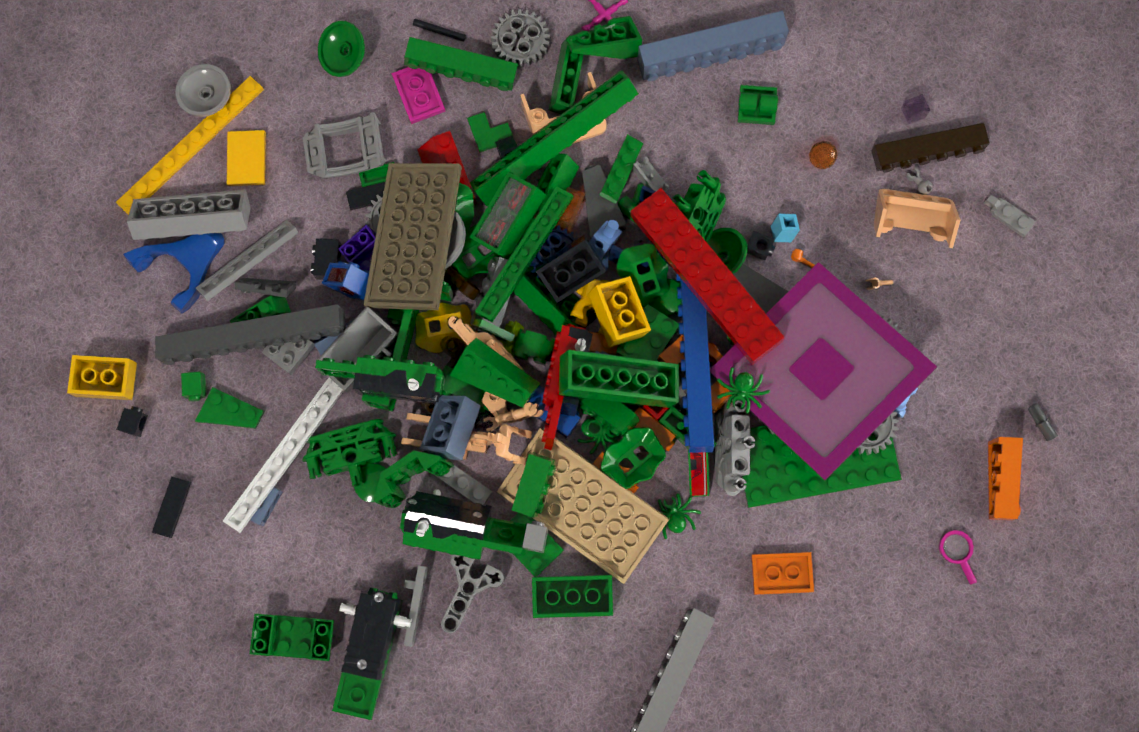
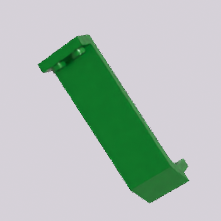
(402, 348)

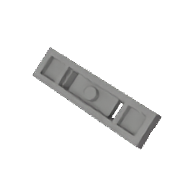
(418, 586)

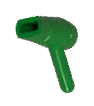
(626, 204)

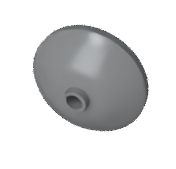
(196, 84)

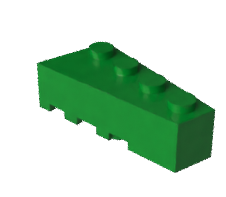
(494, 374)

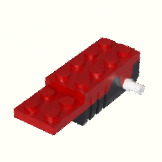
(569, 338)

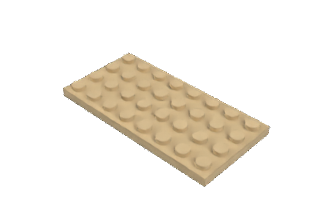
(591, 510)

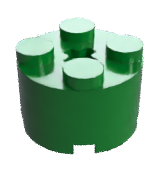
(533, 346)

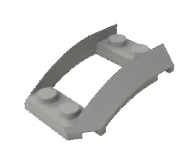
(370, 142)

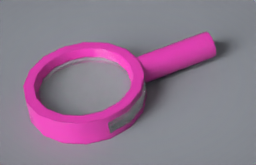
(957, 548)

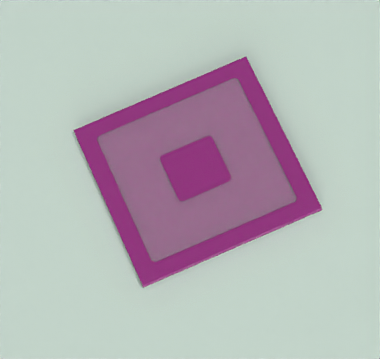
(831, 374)

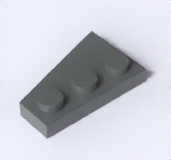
(266, 286)

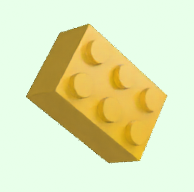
(619, 311)
(102, 377)

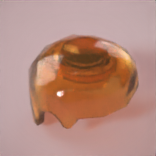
(823, 155)

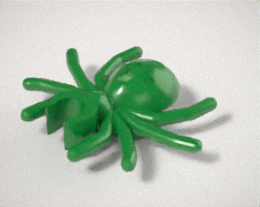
(742, 389)
(594, 429)
(675, 514)

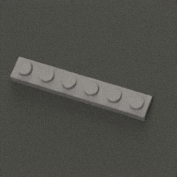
(247, 260)

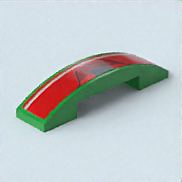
(698, 474)

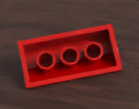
(442, 150)

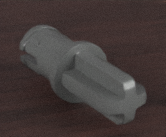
(1042, 422)

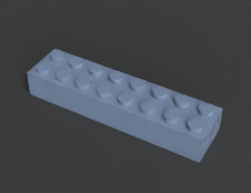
(712, 46)

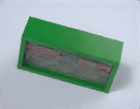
(508, 215)

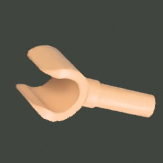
(876, 283)

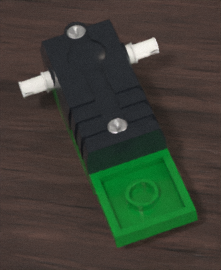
(389, 378)
(367, 651)

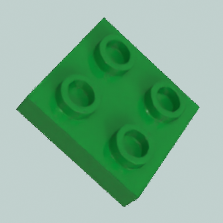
(757, 105)

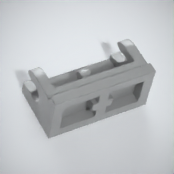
(649, 176)

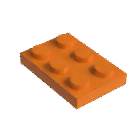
(782, 573)

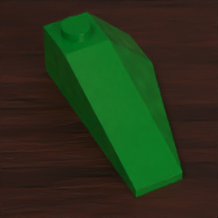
(613, 40)

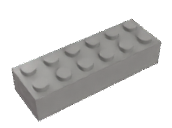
(189, 214)

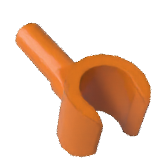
(797, 257)

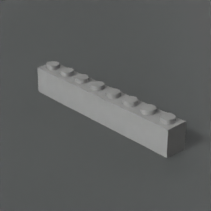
(675, 672)

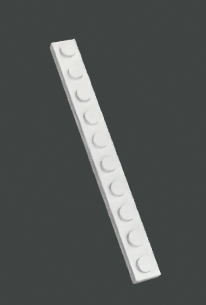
(283, 456)

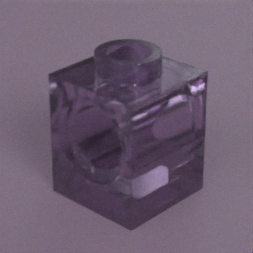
(915, 109)

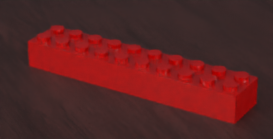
(707, 276)

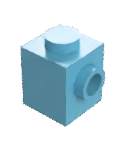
(785, 228)

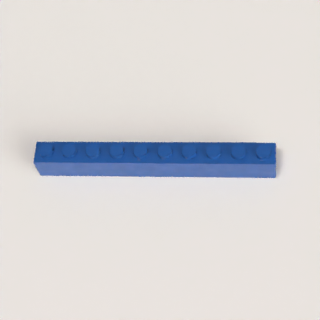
(697, 372)

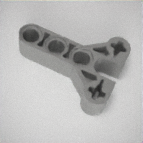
(480, 585)

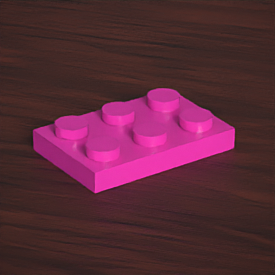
(418, 93)

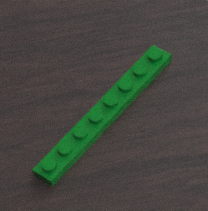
(524, 254)

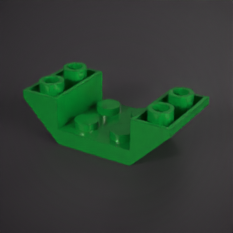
(388, 488)
(292, 637)

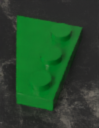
(227, 410)

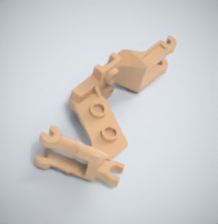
(495, 404)
(480, 441)

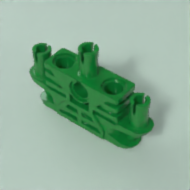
(702, 204)
(341, 443)

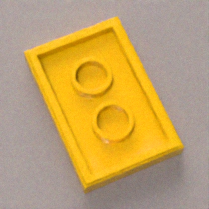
(246, 158)

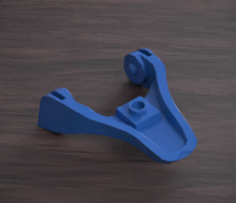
(192, 253)

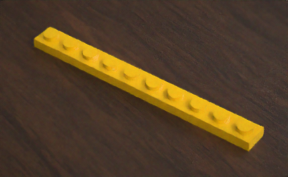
(191, 144)

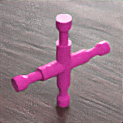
(603, 14)

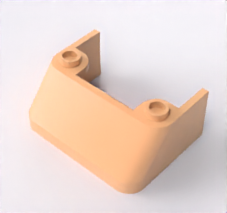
(538, 118)
(916, 212)

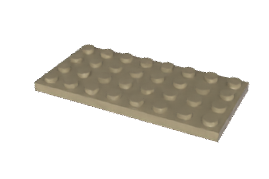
(413, 236)

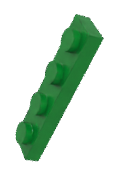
(621, 169)

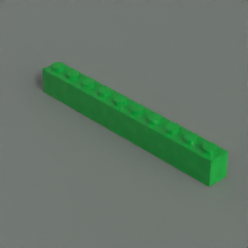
(557, 135)

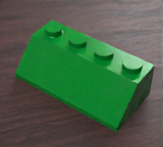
(541, 302)

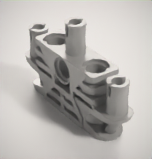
(732, 448)

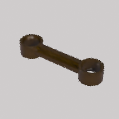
(465, 287)

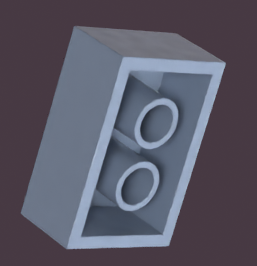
(450, 427)

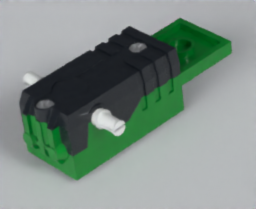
(457, 526)

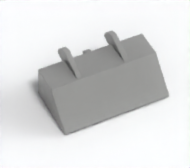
(364, 336)

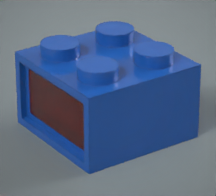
(347, 279)

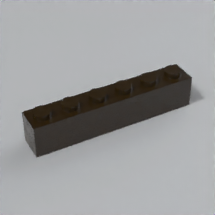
(930, 147)

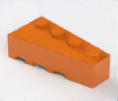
(1004, 477)

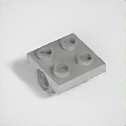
(289, 355)

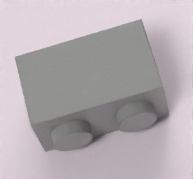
(535, 537)

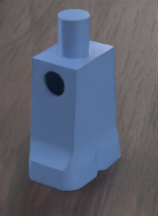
(604, 239)

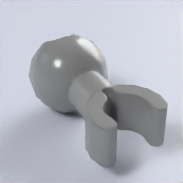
(923, 185)

